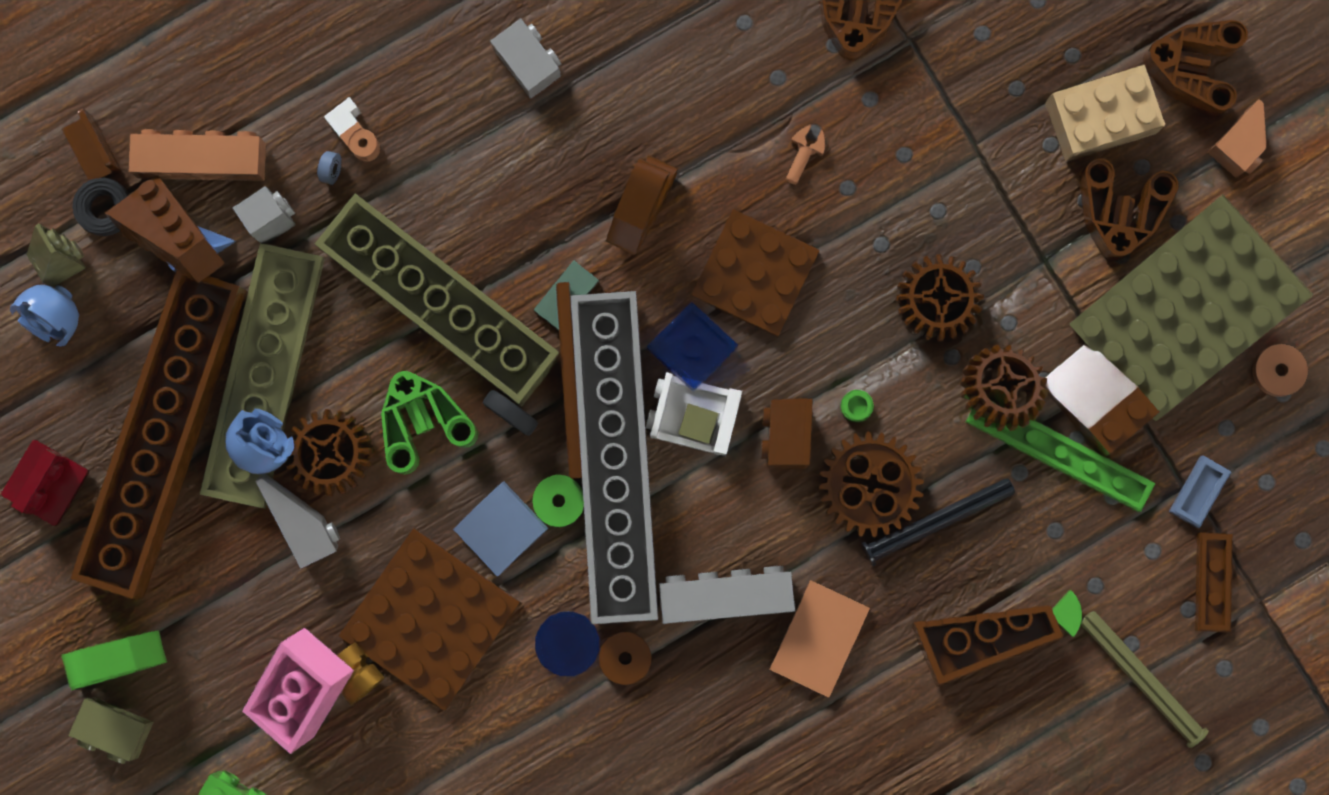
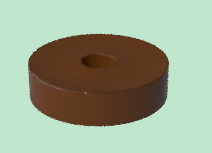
(625, 673)

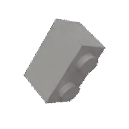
(526, 57)
(265, 215)

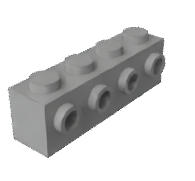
(726, 597)

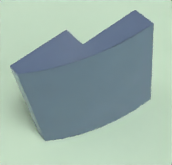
(500, 528)

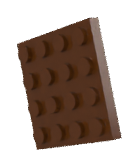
(429, 619)

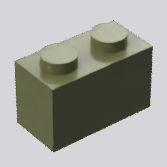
(110, 729)

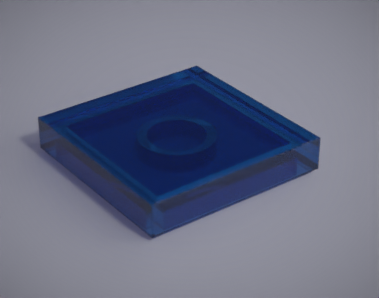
(692, 346)

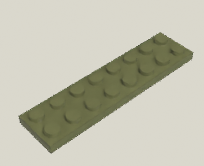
(264, 360)

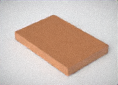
(819, 638)

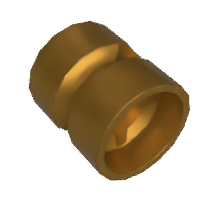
(364, 677)

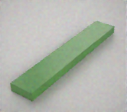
(1073, 461)

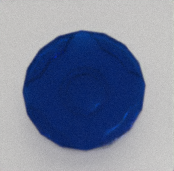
(567, 643)

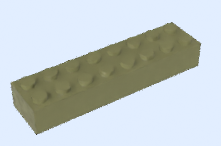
(438, 300)

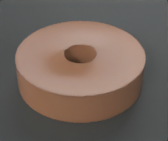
(1294, 370)

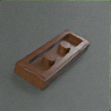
(1213, 582)

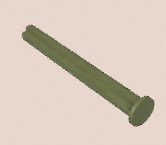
(1144, 679)

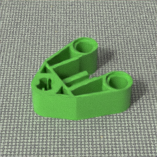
(395, 429)
(113, 659)

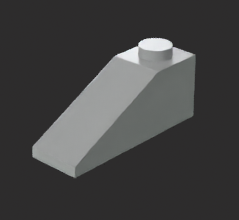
(300, 524)

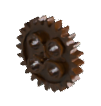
(876, 455)

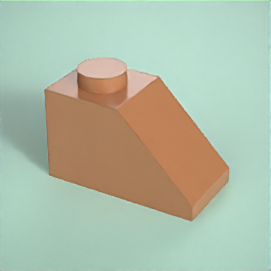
(1243, 143)

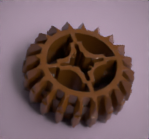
(954, 296)
(1004, 366)
(336, 440)

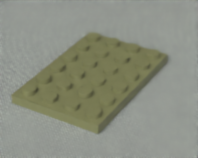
(1192, 306)

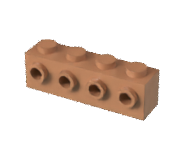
(197, 156)

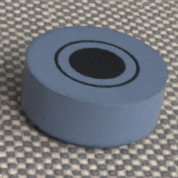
(329, 167)

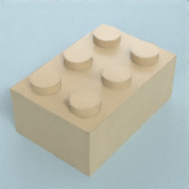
(1105, 113)

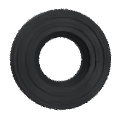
(83, 200)
(510, 412)

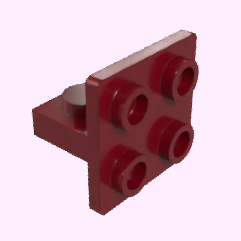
(44, 483)

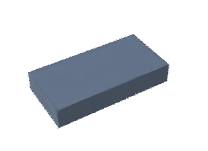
(1200, 491)

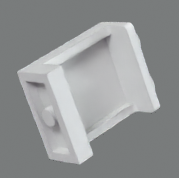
(672, 405)

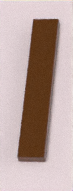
(569, 378)

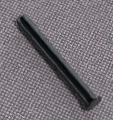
(938, 520)

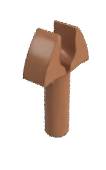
(804, 153)

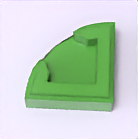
(1068, 613)

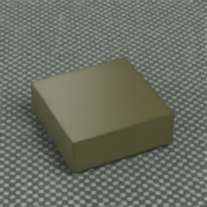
(699, 423)

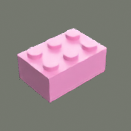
(297, 690)

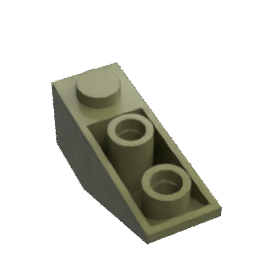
(54, 256)

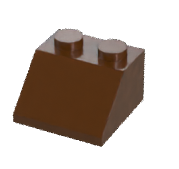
(788, 433)

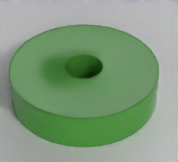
(544, 496)

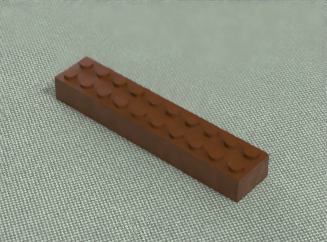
(159, 435)

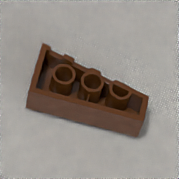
(164, 227)
(975, 642)

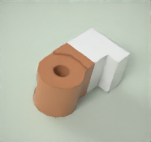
(358, 140)

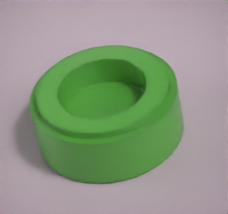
(856, 406)

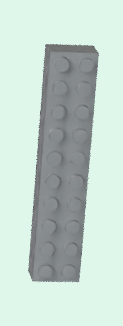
(614, 458)

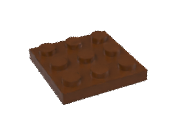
(755, 273)

